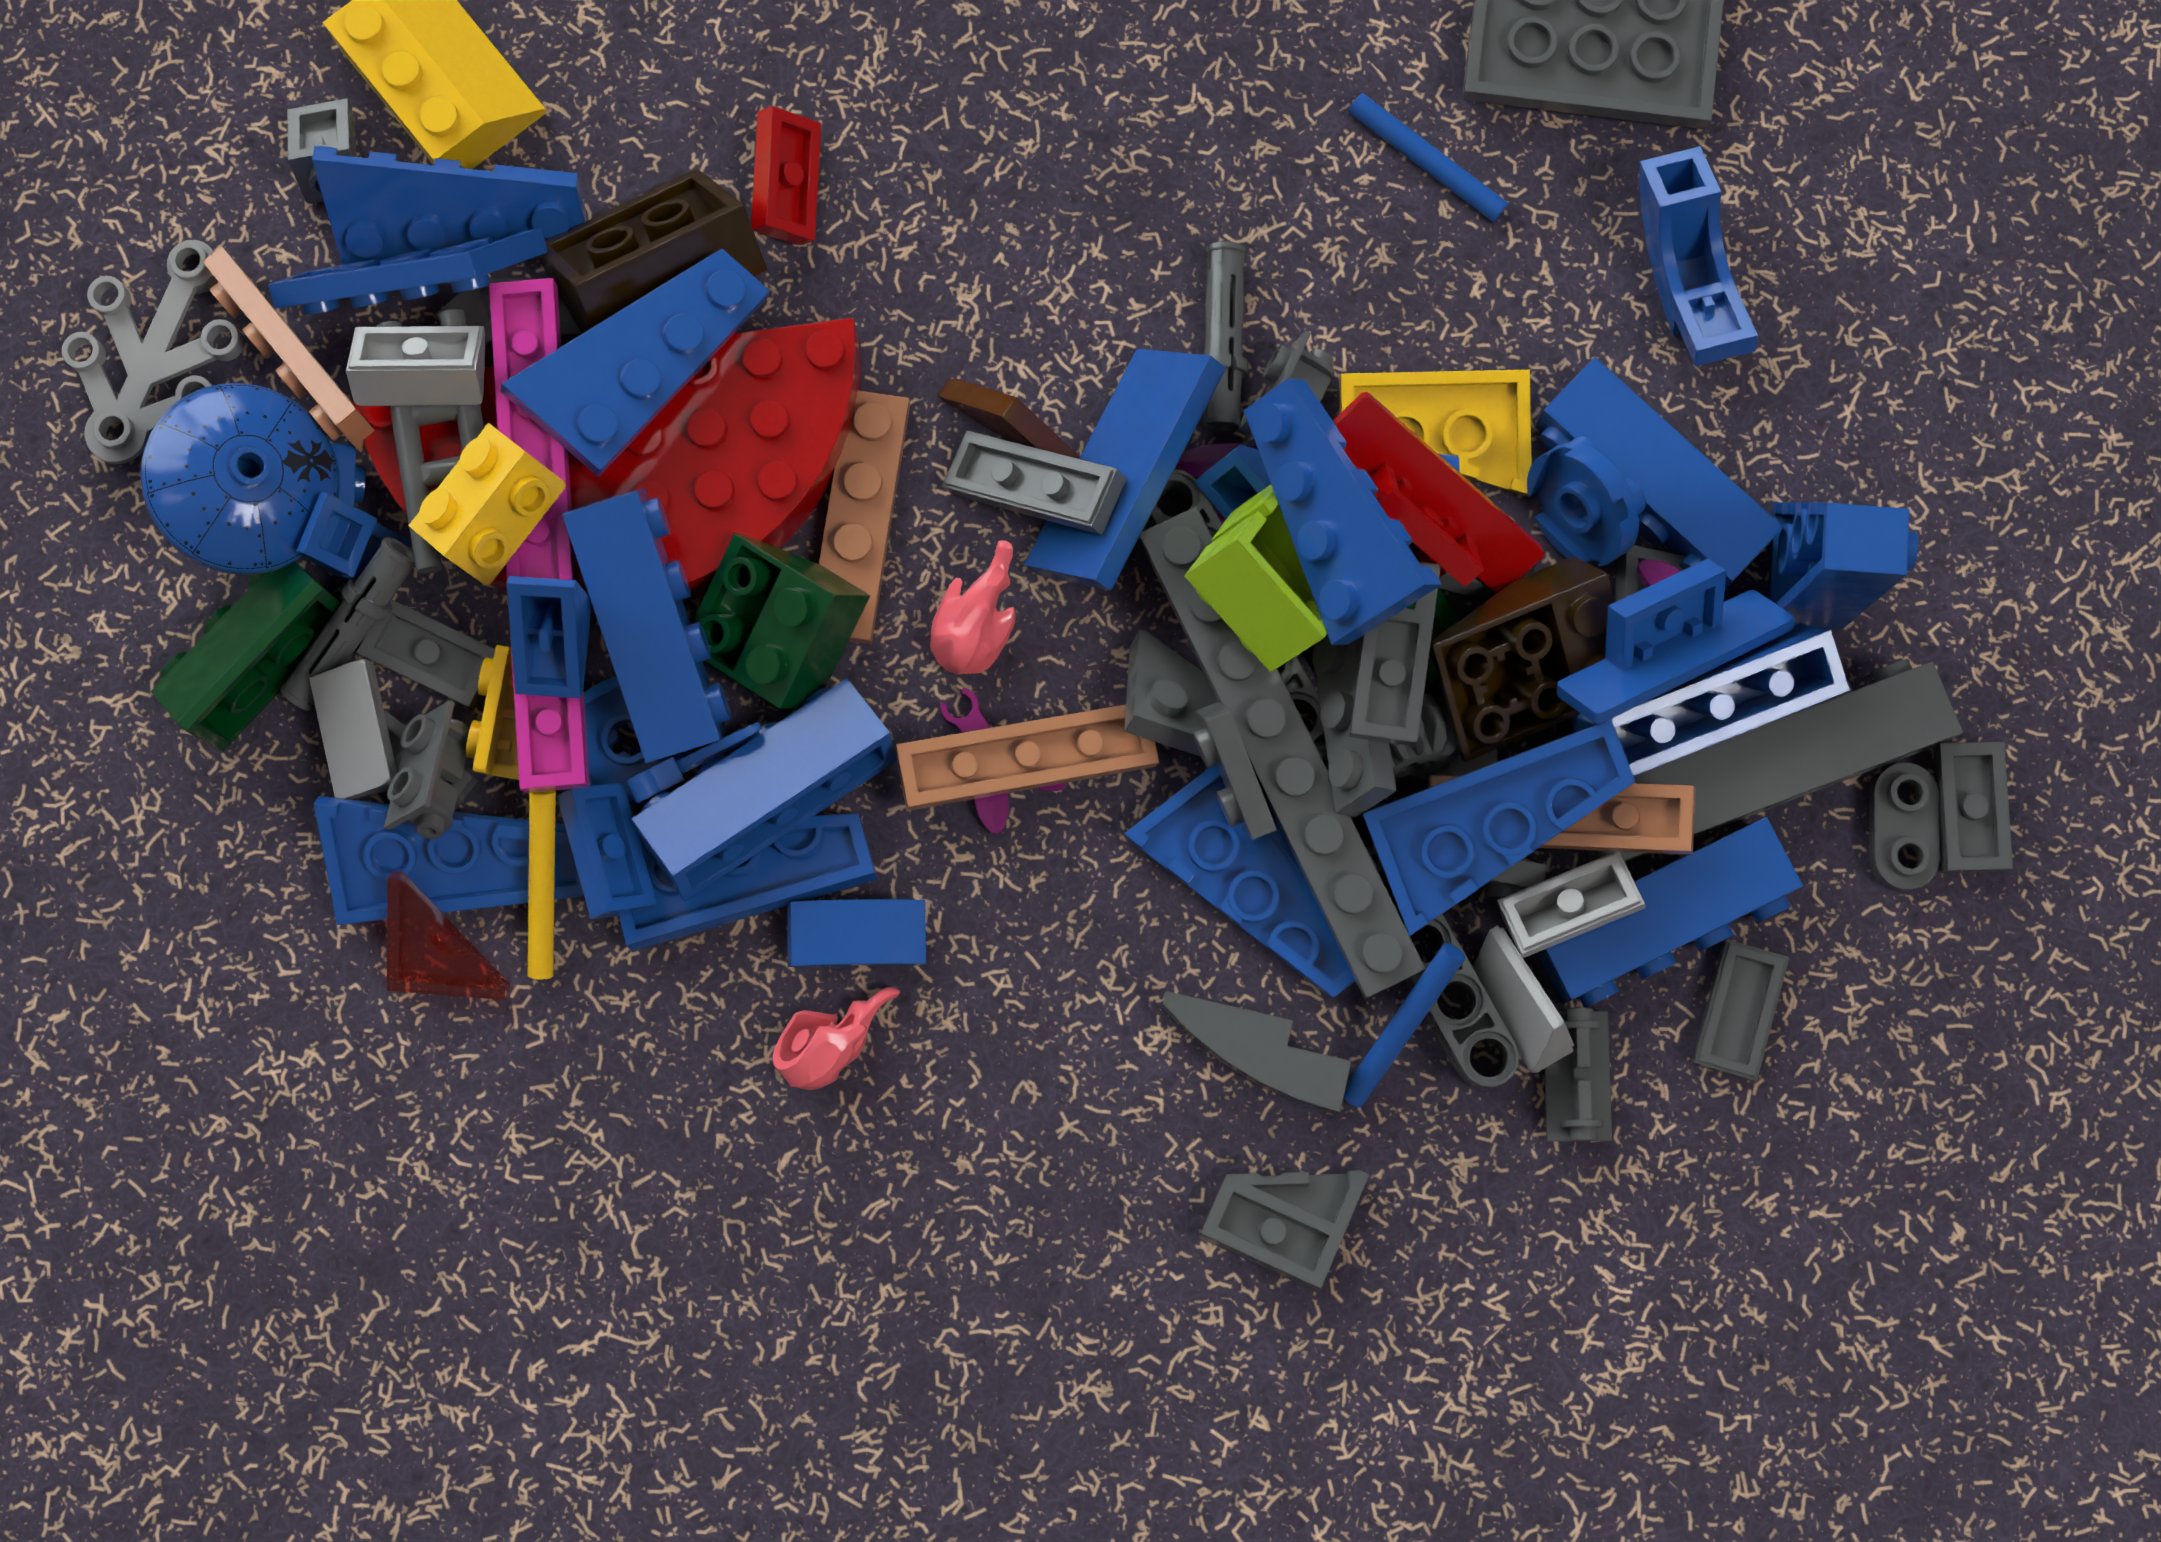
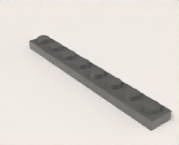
(1287, 771)

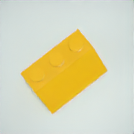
(436, 75)

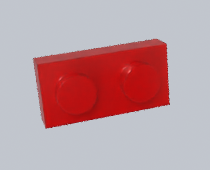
(786, 176)

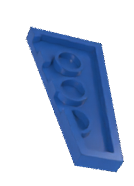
(407, 207)
(411, 273)
(630, 366)
(1478, 825)
(1244, 879)

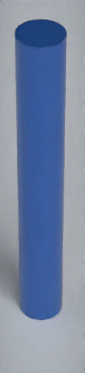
(1428, 157)
(1403, 1024)

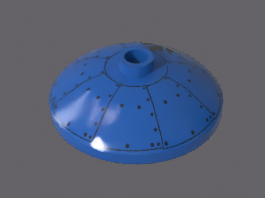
(204, 499)

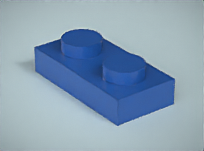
(607, 850)

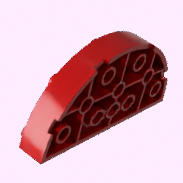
(728, 455)

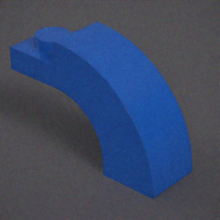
(1689, 256)

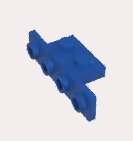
(1670, 638)

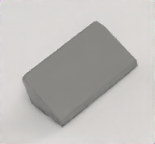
(417, 365)
(354, 730)
(1570, 904)
(1521, 1002)

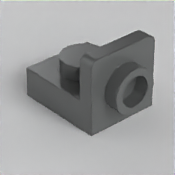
(318, 125)

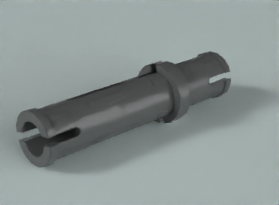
(1224, 333)
(363, 604)

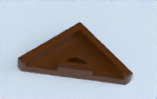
(1003, 416)

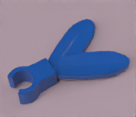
(670, 771)

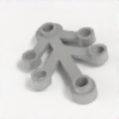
(148, 360)

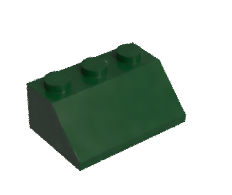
(245, 655)

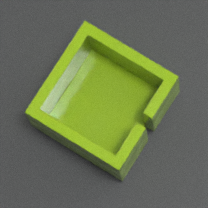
(1258, 583)

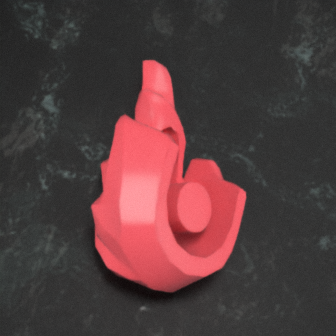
(968, 627)
(817, 1049)

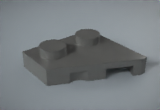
(1164, 694)
(1285, 1220)

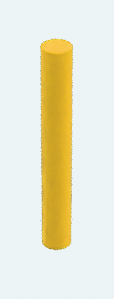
(541, 884)

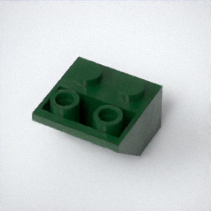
(777, 620)

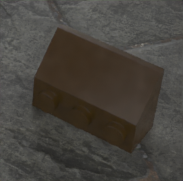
(646, 244)

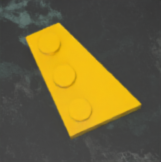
(1462, 414)

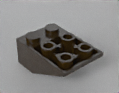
(1511, 651)

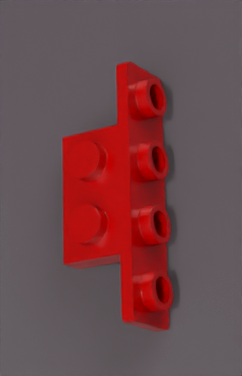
(1434, 502)

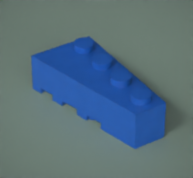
(1837, 559)

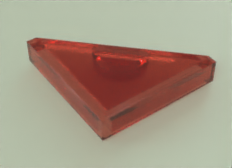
(429, 952)

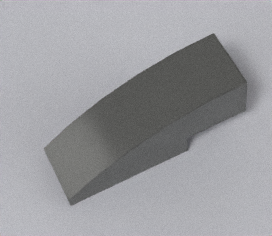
(1259, 1051)

